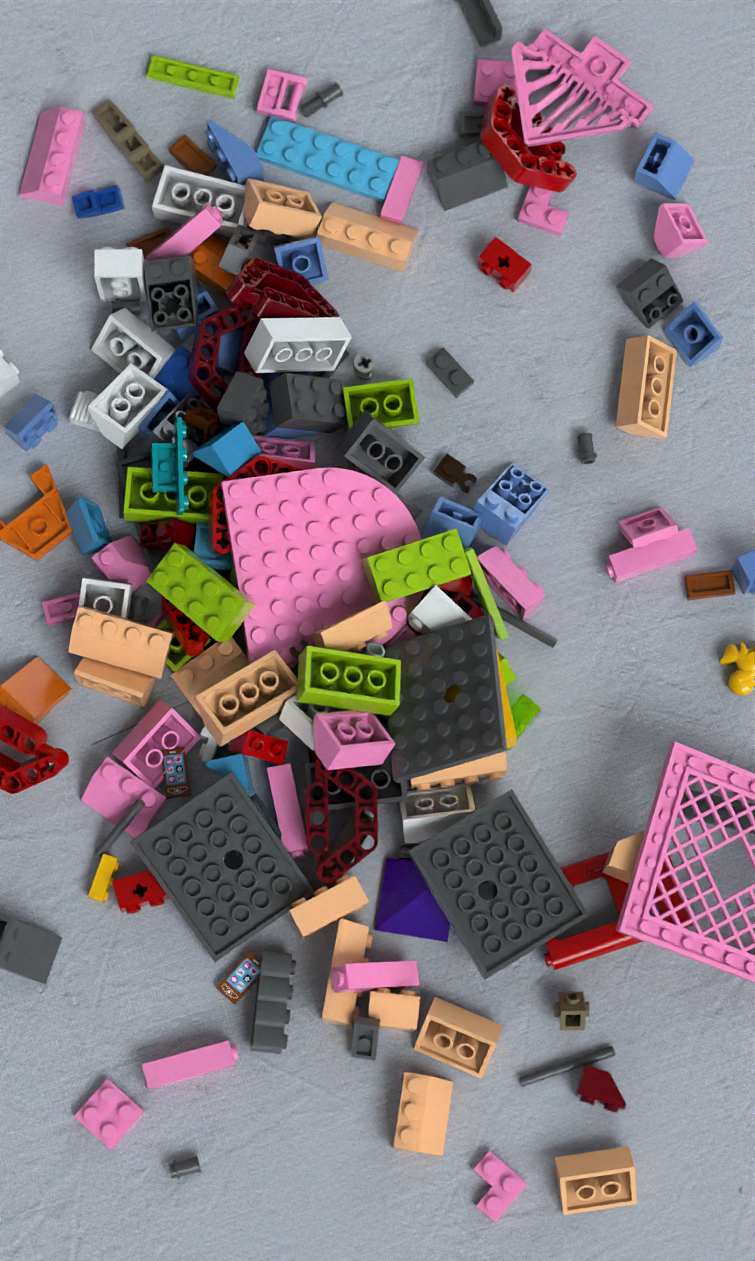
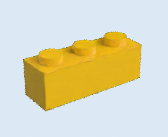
(104, 878)

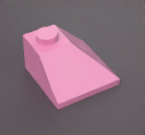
(677, 231)
(123, 562)

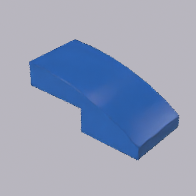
(98, 203)

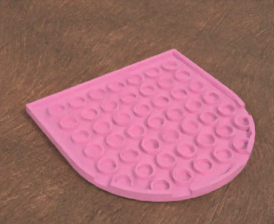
(301, 553)

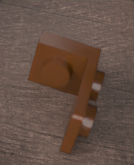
(206, 420)

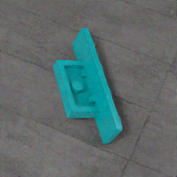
(168, 466)

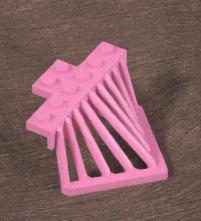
(593, 72)

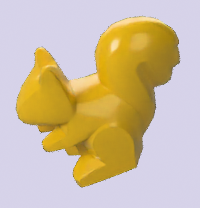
(742, 680)

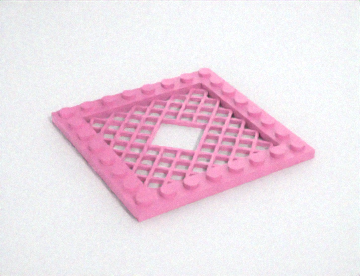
(634, 917)

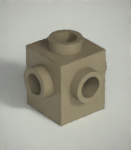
(571, 1010)

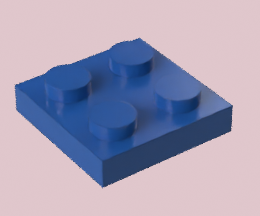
(175, 374)

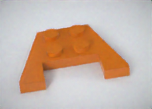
(42, 524)

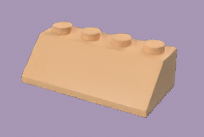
(367, 236)
(646, 387)
(120, 641)
(246, 697)
(490, 767)
(349, 948)

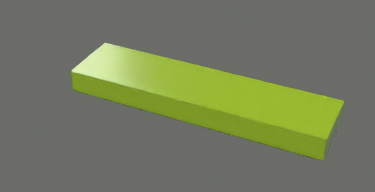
(193, 77)
(485, 594)

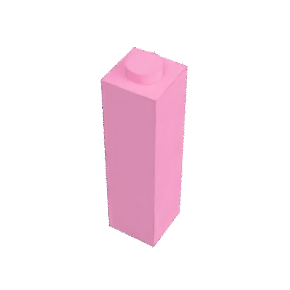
(189, 234)
(651, 557)
(288, 809)
(370, 976)
(190, 1064)

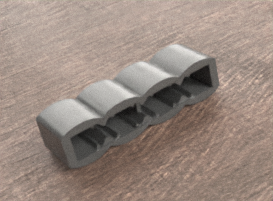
(271, 1003)

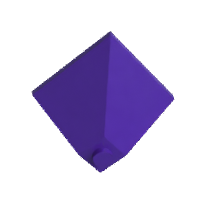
(409, 905)

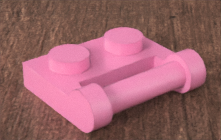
(274, 94)

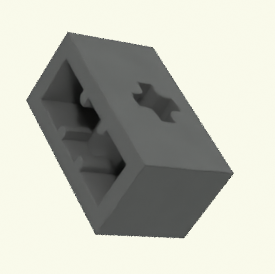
(238, 250)

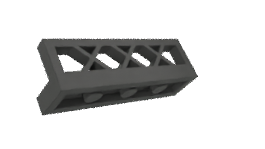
(482, 20)
(722, 812)

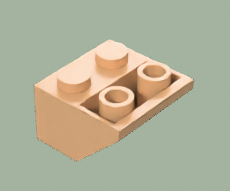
(623, 857)
(394, 1010)

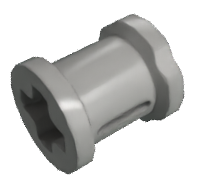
(367, 360)

